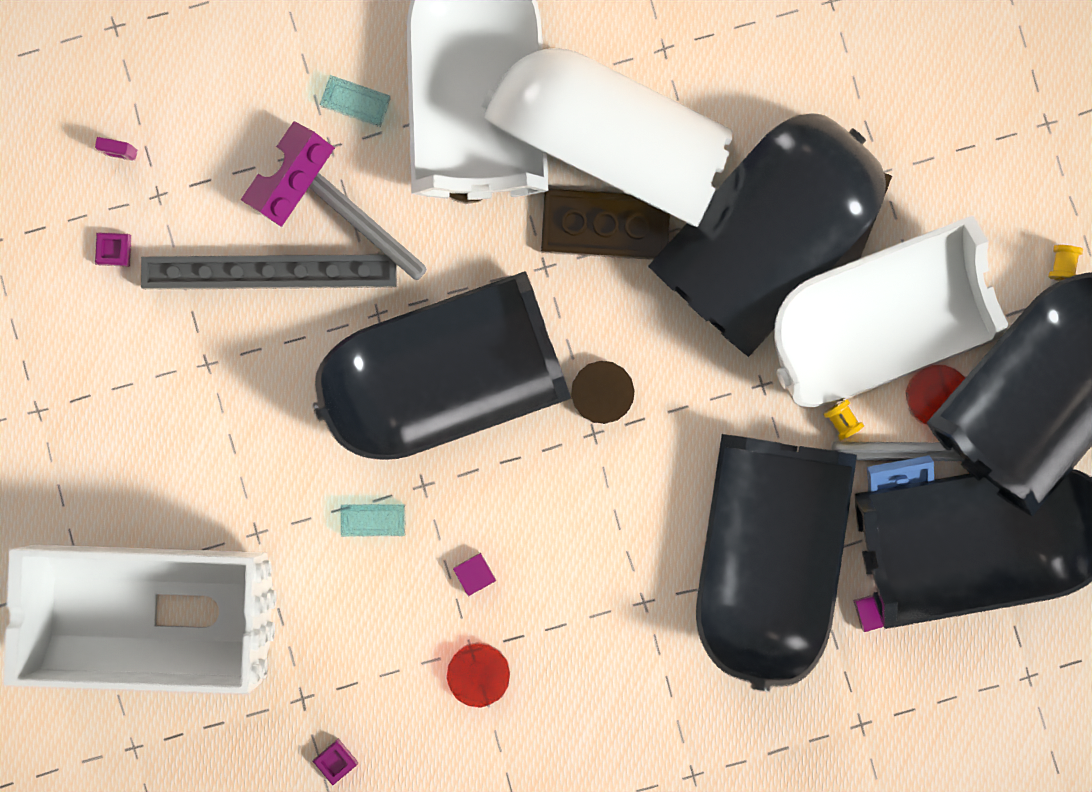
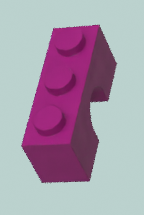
(303, 159)

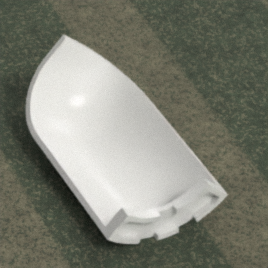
(452, 62)
(612, 129)
(887, 315)

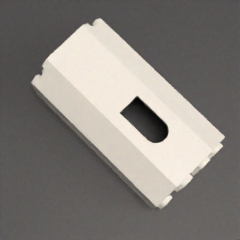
(92, 617)

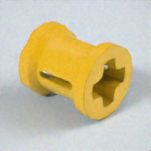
(1065, 261)
(843, 430)

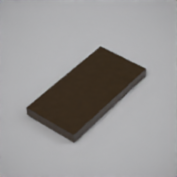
(602, 225)

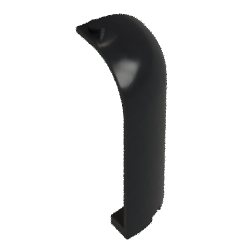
(774, 226)
(440, 372)
(1029, 400)
(966, 551)
(772, 558)

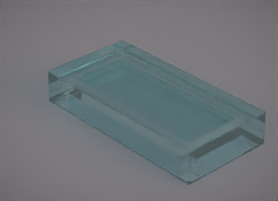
(355, 101)
(373, 520)

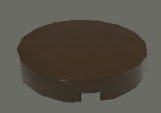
(602, 392)

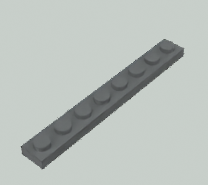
(268, 272)

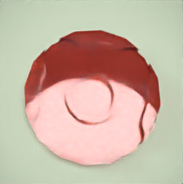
(930, 389)
(478, 674)

